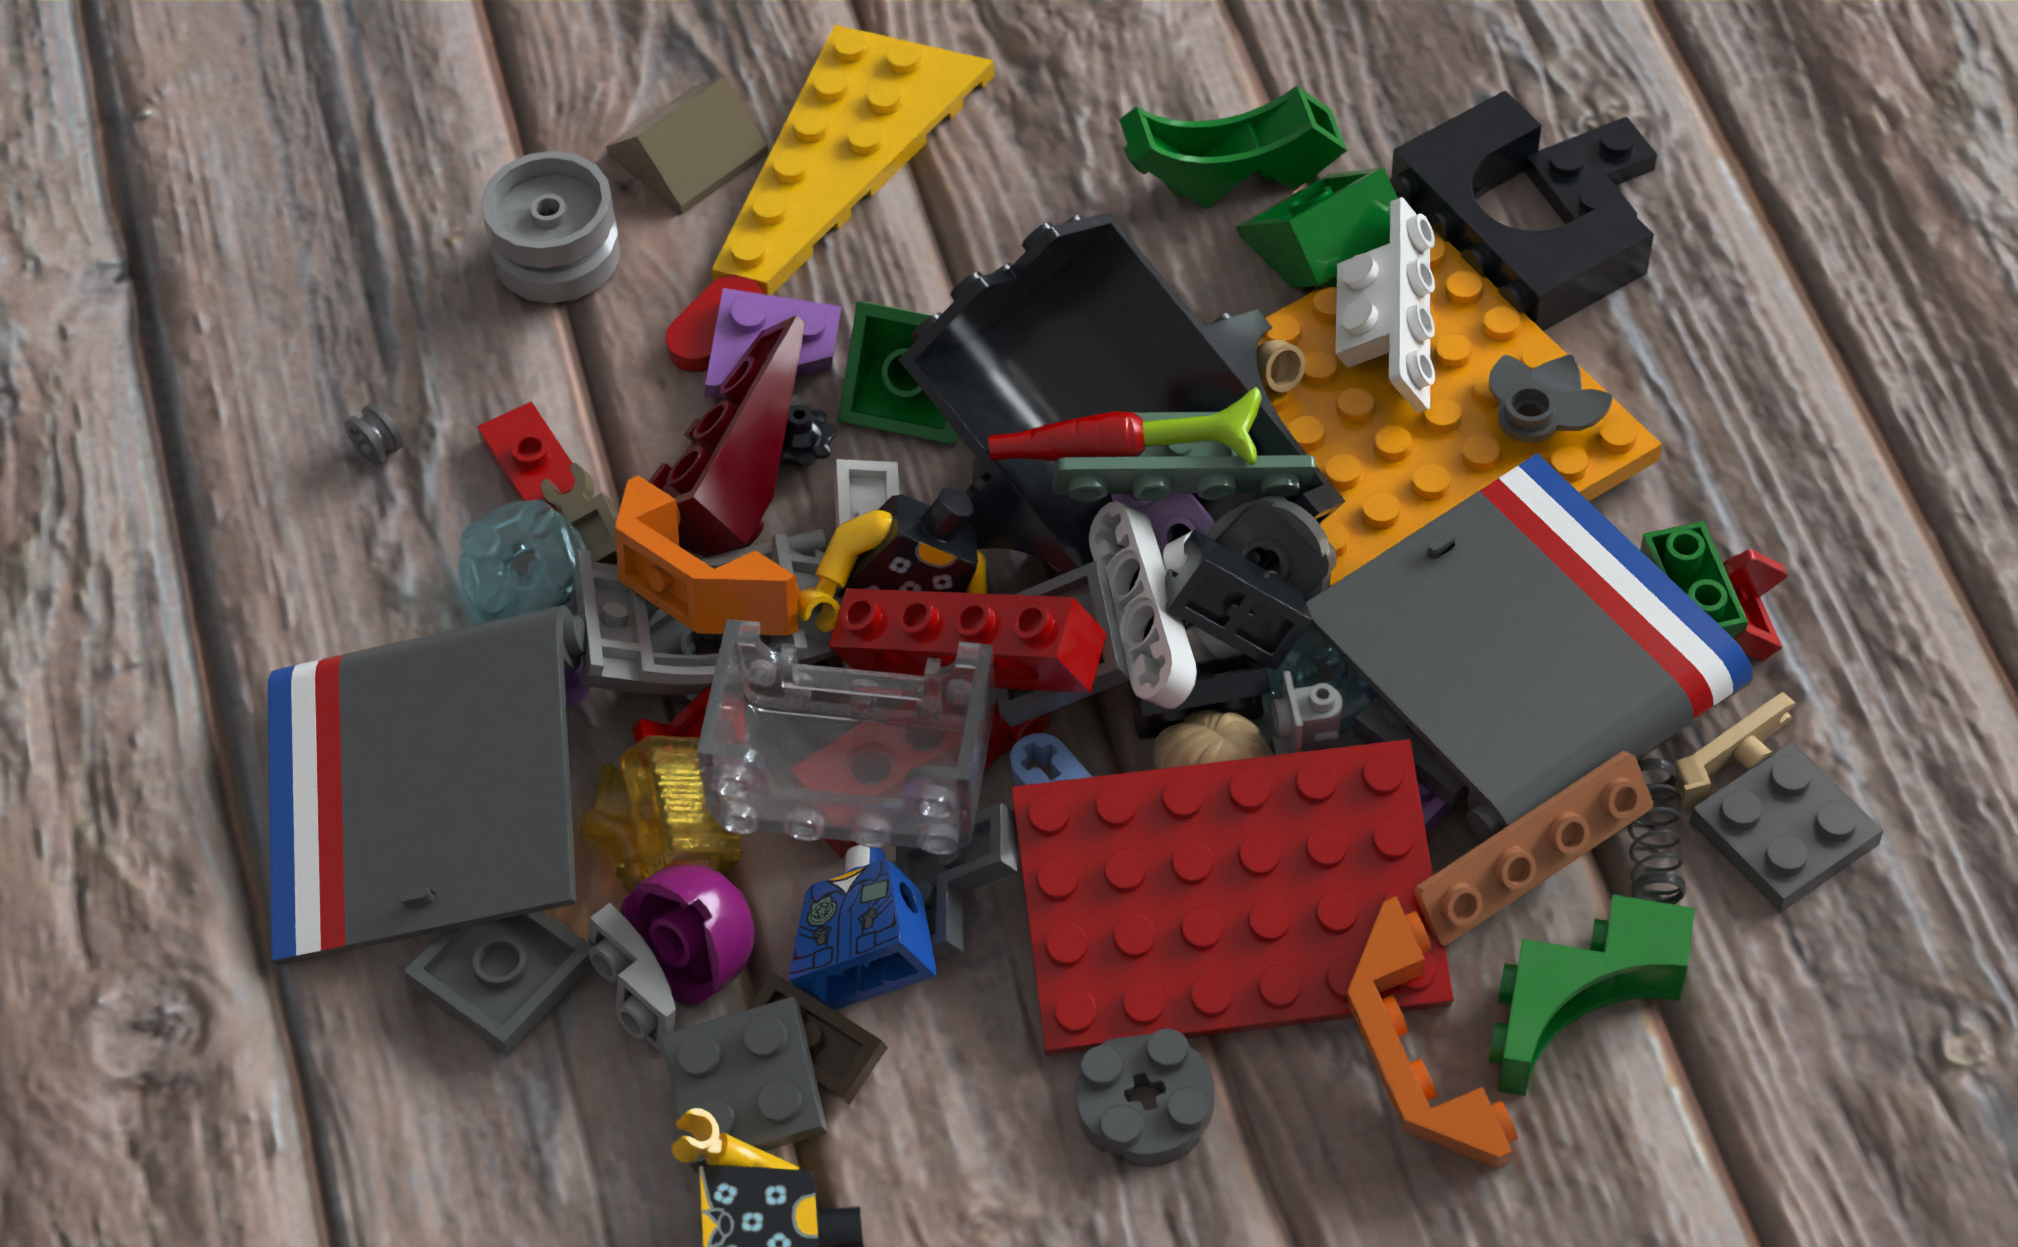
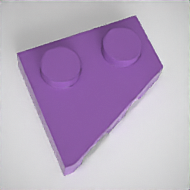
(746, 314)

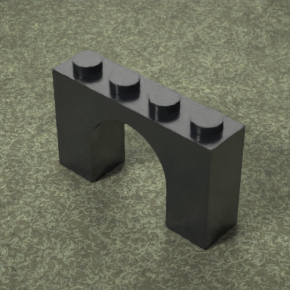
(1536, 271)

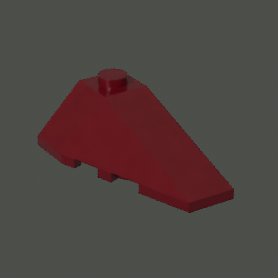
(736, 448)

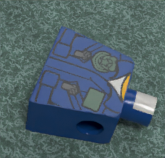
(861, 933)

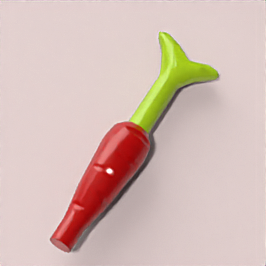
(1128, 435)

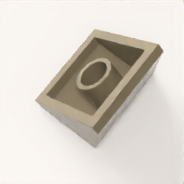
(691, 144)

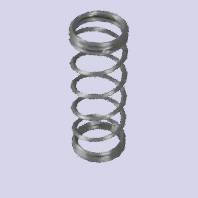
(1660, 874)

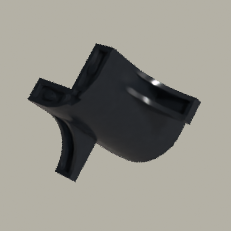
(1077, 335)

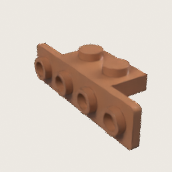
(1533, 848)

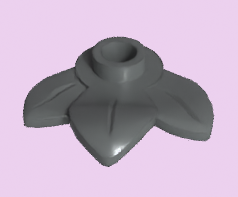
(1544, 398)

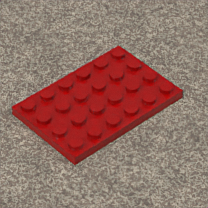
(1219, 892)

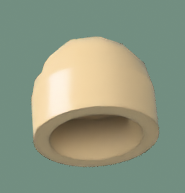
(1280, 365)

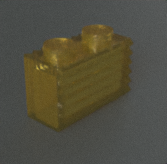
(671, 807)

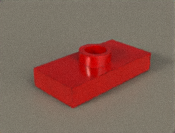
(527, 452)

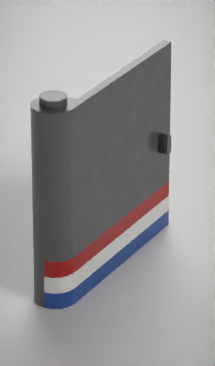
(1528, 642)
(420, 780)

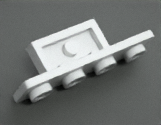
(1387, 305)

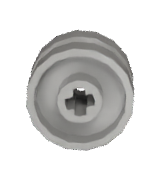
(551, 226)

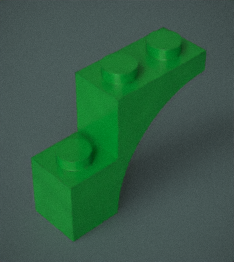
(1208, 158)
(1630, 957)

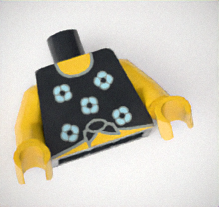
(899, 548)
(757, 1196)

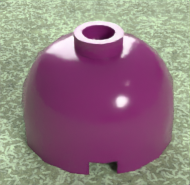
(694, 928)

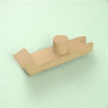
(1738, 743)

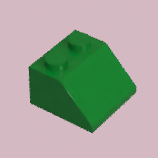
(1323, 226)

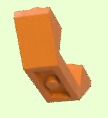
(689, 588)
(1461, 1125)

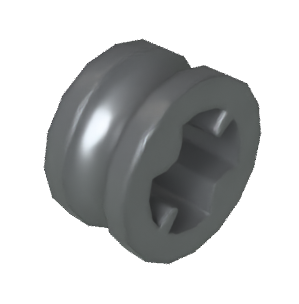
(374, 433)

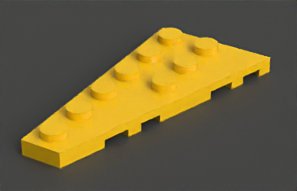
(843, 140)

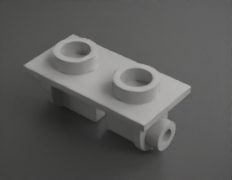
(1305, 718)

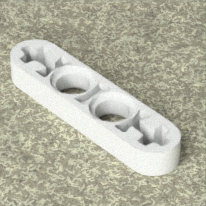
(1167, 641)

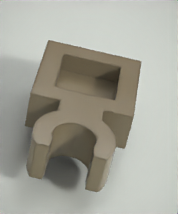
(590, 516)

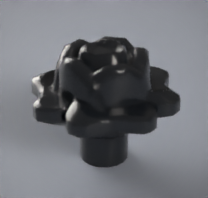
(806, 436)

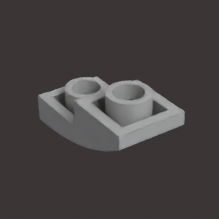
(643, 993)

